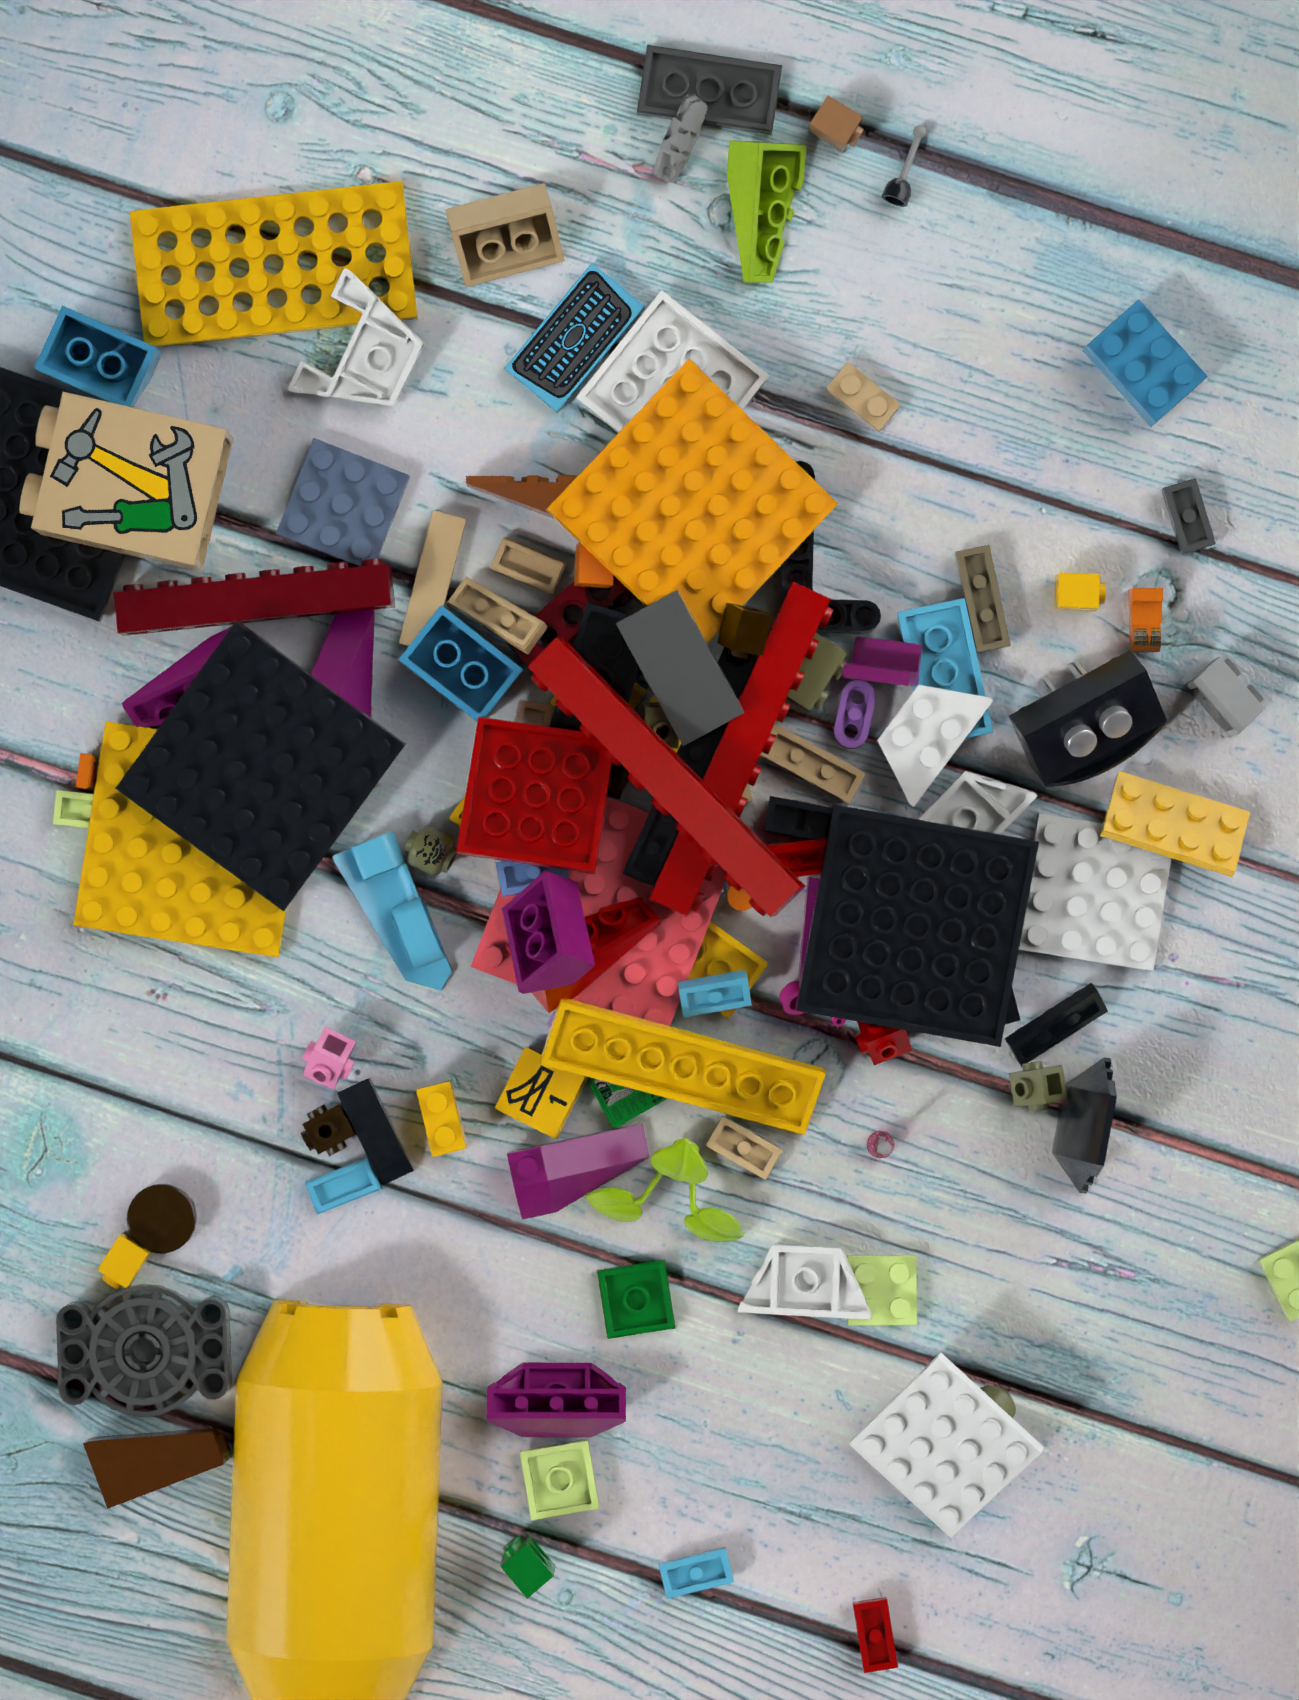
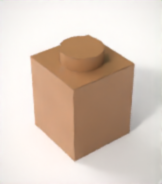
(836, 124)

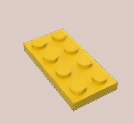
(1175, 823)

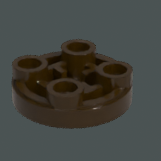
(161, 1218)

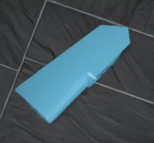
(397, 913)

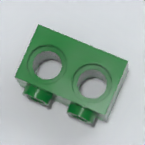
(526, 1564)

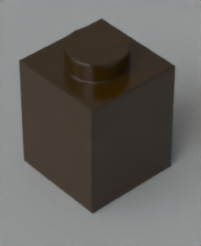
(744, 630)

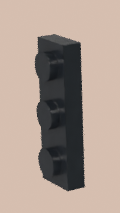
(1056, 1024)

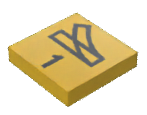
(540, 1094)

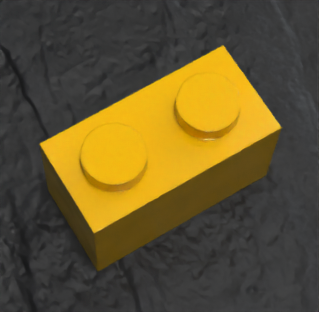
(441, 1118)

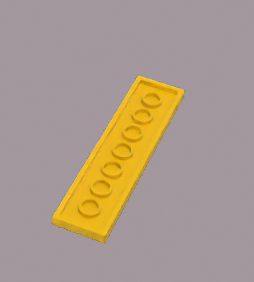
(682, 1066)

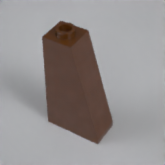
(146, 1462)

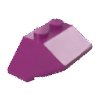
(556, 1400)

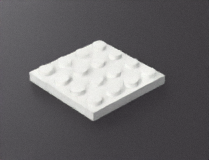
(654, 352)
(1094, 896)
(946, 1445)

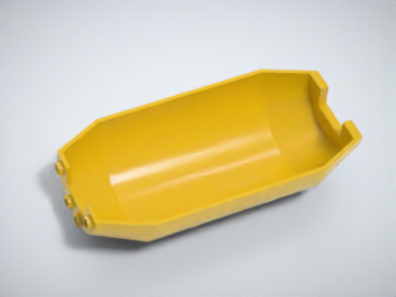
(334, 1504)

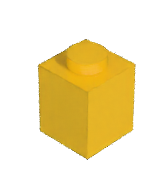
(1078, 592)
(123, 1262)

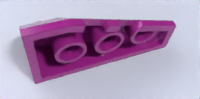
(347, 658)
(157, 698)
(566, 1170)

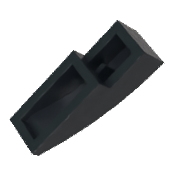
(375, 1131)

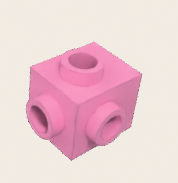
(329, 1058)

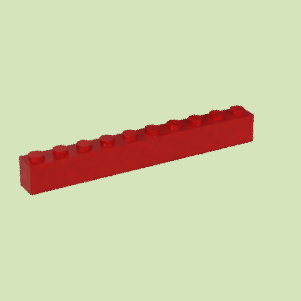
(747, 737)
(666, 777)

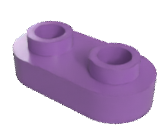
(854, 714)

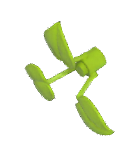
(680, 1163)

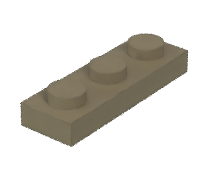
(982, 598)

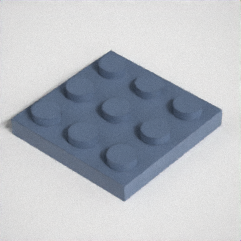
(342, 504)

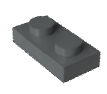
(1188, 516)

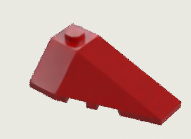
(611, 936)

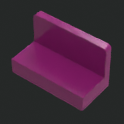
(884, 661)

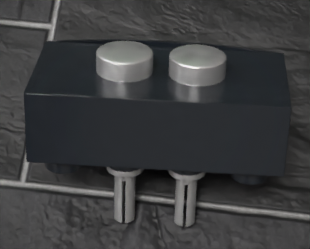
(1089, 721)

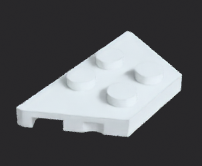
(927, 735)
(979, 804)
(806, 1283)

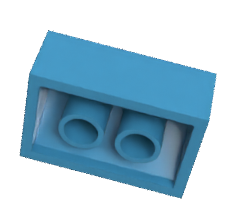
(97, 358)

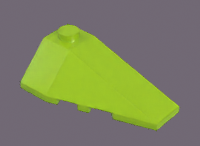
(761, 191)

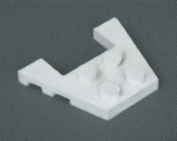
(375, 358)

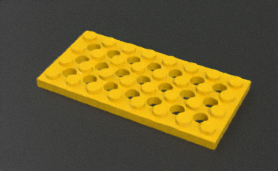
(252, 214)

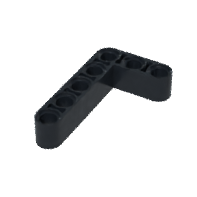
(846, 608)

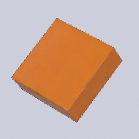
(86, 771)

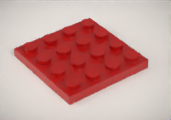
(535, 796)

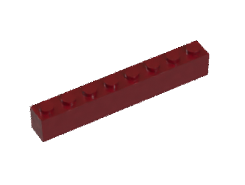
(254, 599)

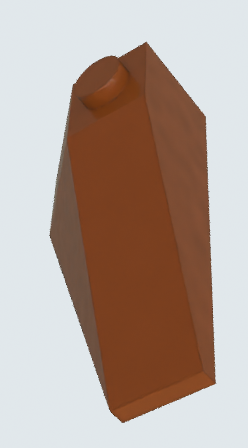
(530, 493)

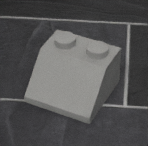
(1225, 696)

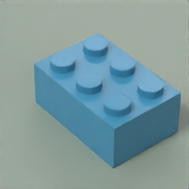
(1144, 363)
(460, 664)

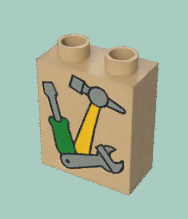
(127, 480)

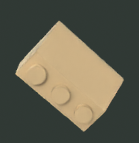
(505, 235)

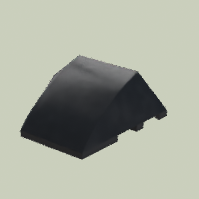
(1086, 1124)

